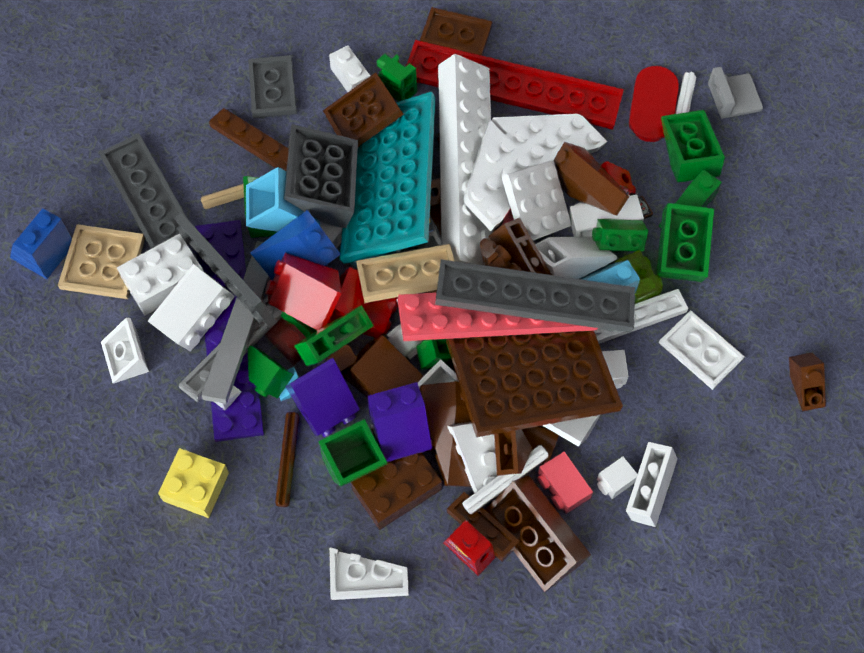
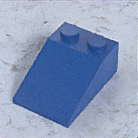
(299, 238)

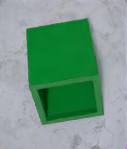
(351, 453)

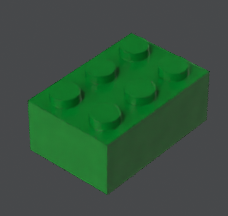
(685, 242)

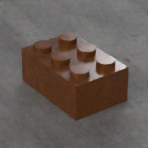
(396, 488)

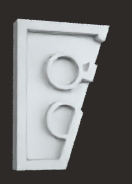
(476, 453)
(364, 578)

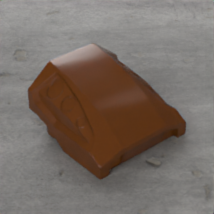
(496, 255)

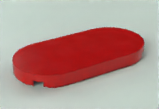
(652, 97)

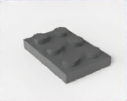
(272, 86)

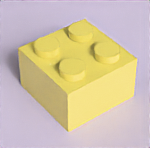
(193, 483)

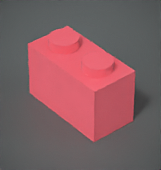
(564, 483)

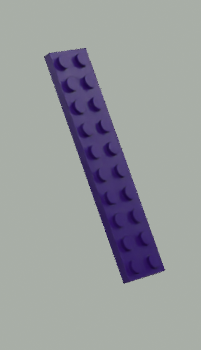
(244, 415)

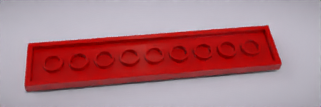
(527, 86)

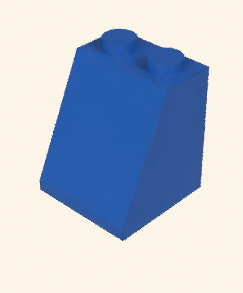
(42, 244)

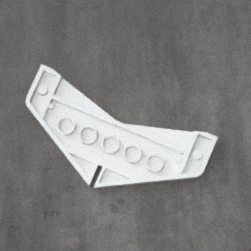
(517, 144)

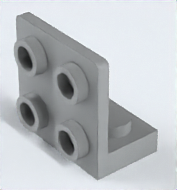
(734, 94)

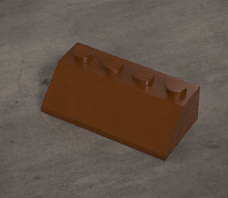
(546, 541)

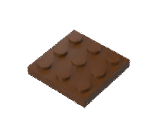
(363, 110)

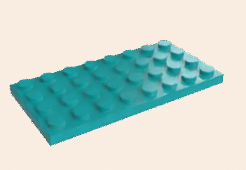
(393, 185)

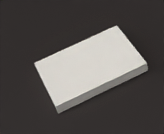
(701, 349)

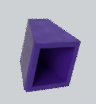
(323, 398)
(400, 422)

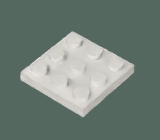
(537, 199)

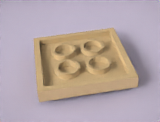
(95, 258)

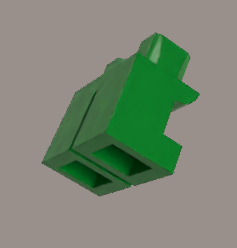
(398, 79)

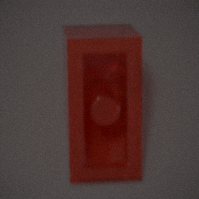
(284, 337)

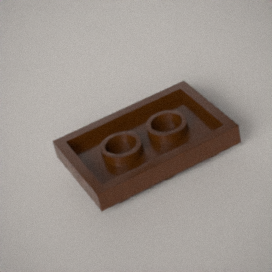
(456, 31)

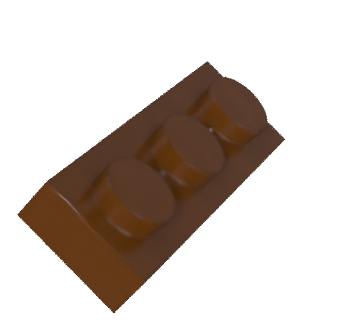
(501, 539)

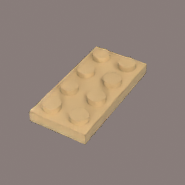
(401, 273)

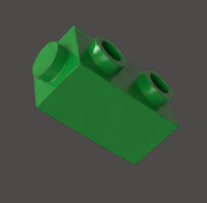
(620, 235)

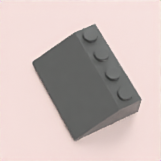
(322, 174)

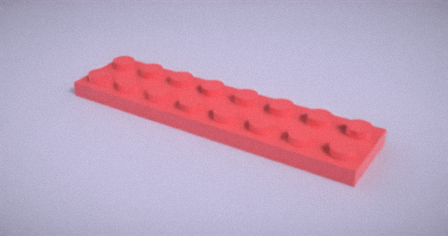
(427, 321)

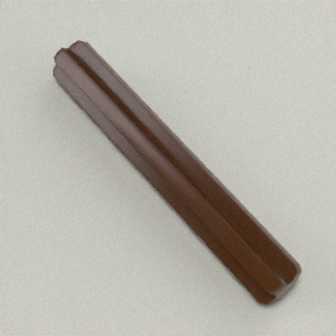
(287, 459)

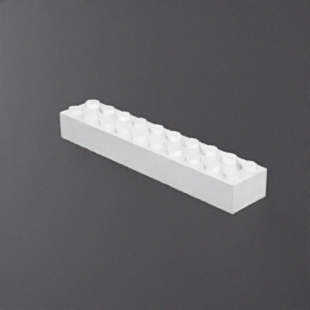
(462, 123)

